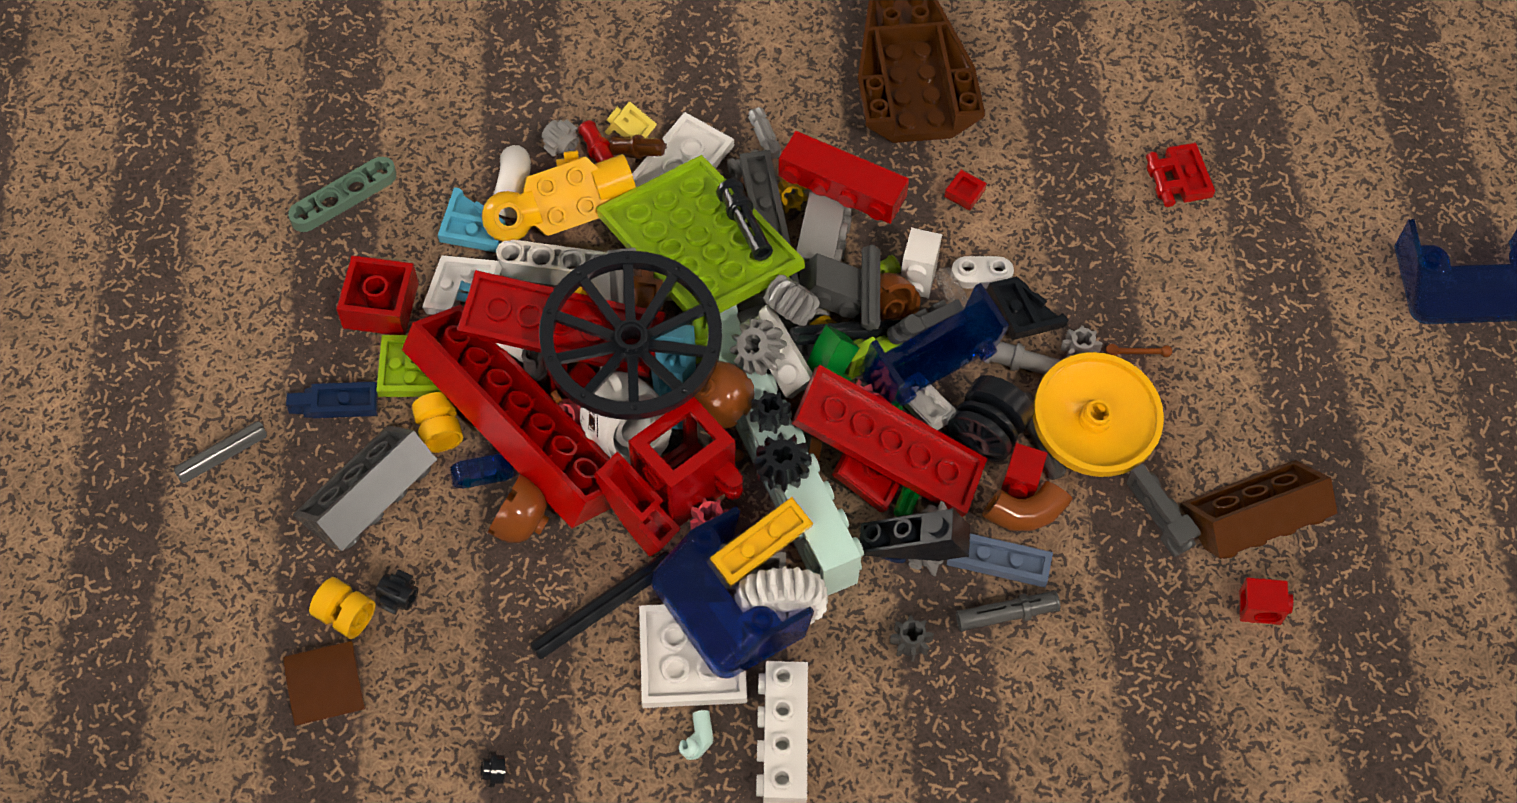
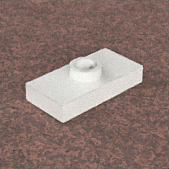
(931, 408)

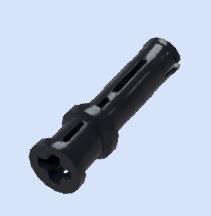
(758, 244)

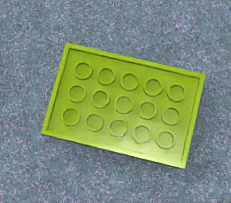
(689, 224)

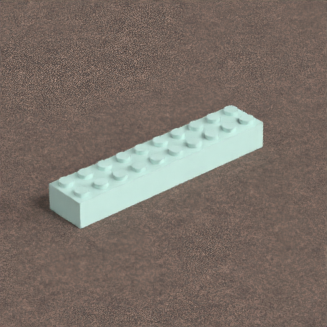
(827, 544)

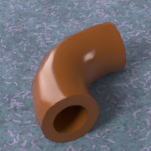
(1027, 513)

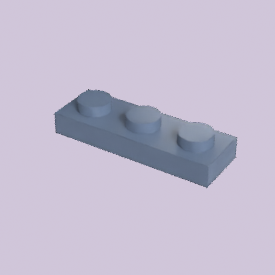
(1006, 560)

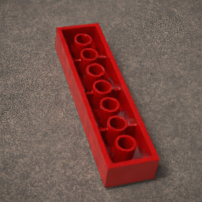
(511, 414)

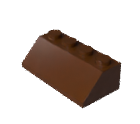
(1261, 508)

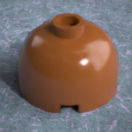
(897, 297)
(727, 394)
(520, 513)

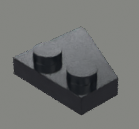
(1023, 308)

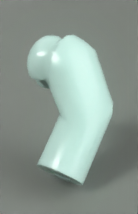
(701, 739)

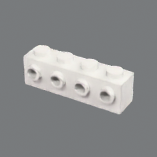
(784, 732)

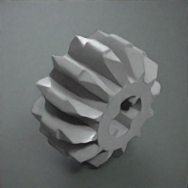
(791, 300)
(756, 337)

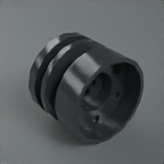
(991, 417)

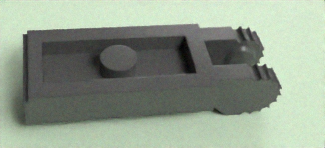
(922, 321)

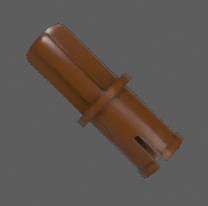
(637, 146)

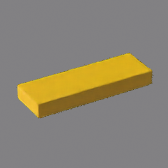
(761, 542)

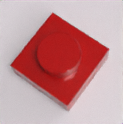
(965, 190)

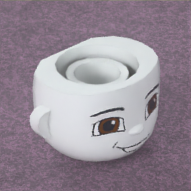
(612, 433)

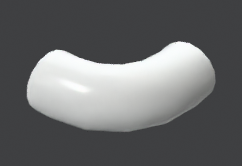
(514, 167)

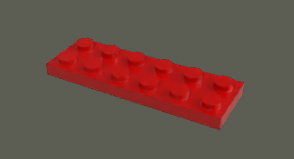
(511, 313)
(889, 440)

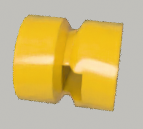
(437, 422)
(353, 608)

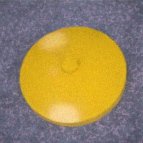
(1098, 414)

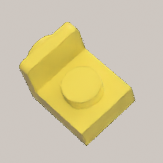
(630, 122)

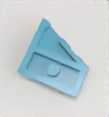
(464, 225)

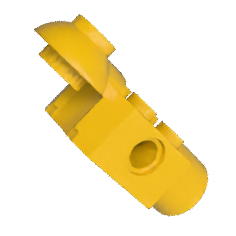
(559, 197)

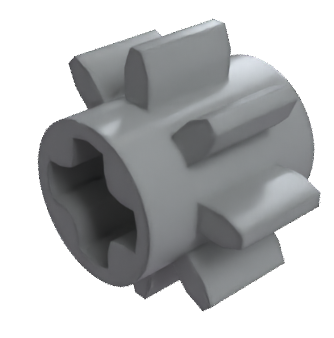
(560, 137)
(1081, 341)

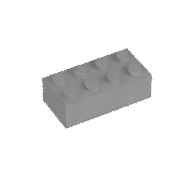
(824, 228)

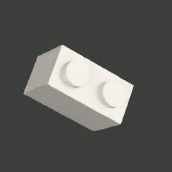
(921, 259)

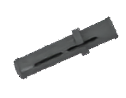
(1020, 608)

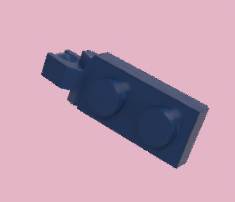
(335, 400)

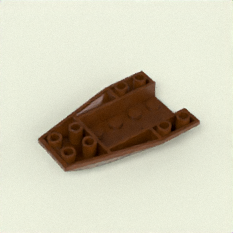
(916, 73)

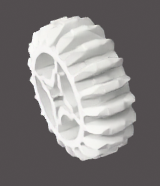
(784, 592)

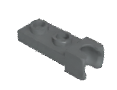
(1176, 529)

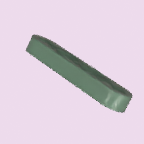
(340, 190)

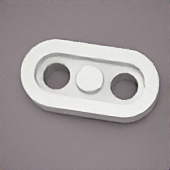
(982, 270)

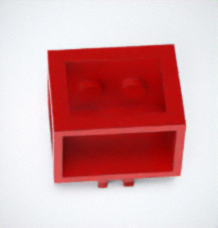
(681, 483)

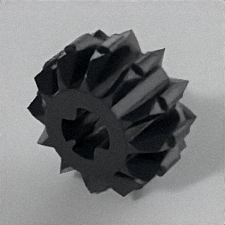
(782, 462)

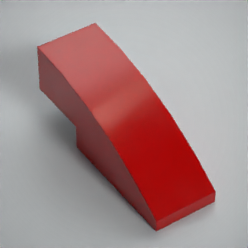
(636, 504)

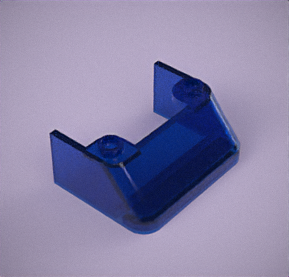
(1454, 293)
(936, 351)
(708, 614)

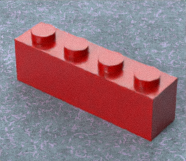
(843, 177)

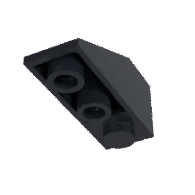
(918, 536)

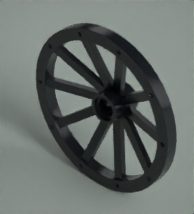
(630, 329)

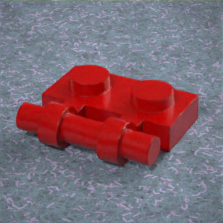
(1188, 171)

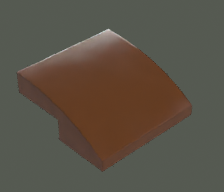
(323, 683)

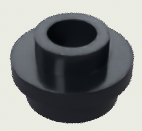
(493, 769)

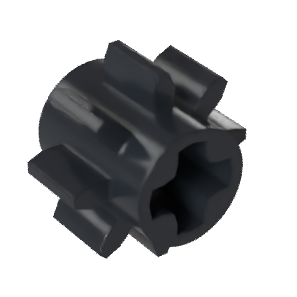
(770, 412)
(396, 591)

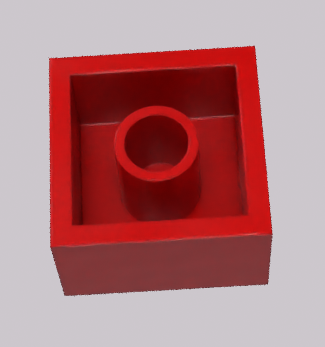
(377, 295)

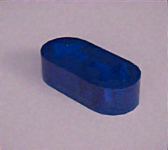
(481, 471)

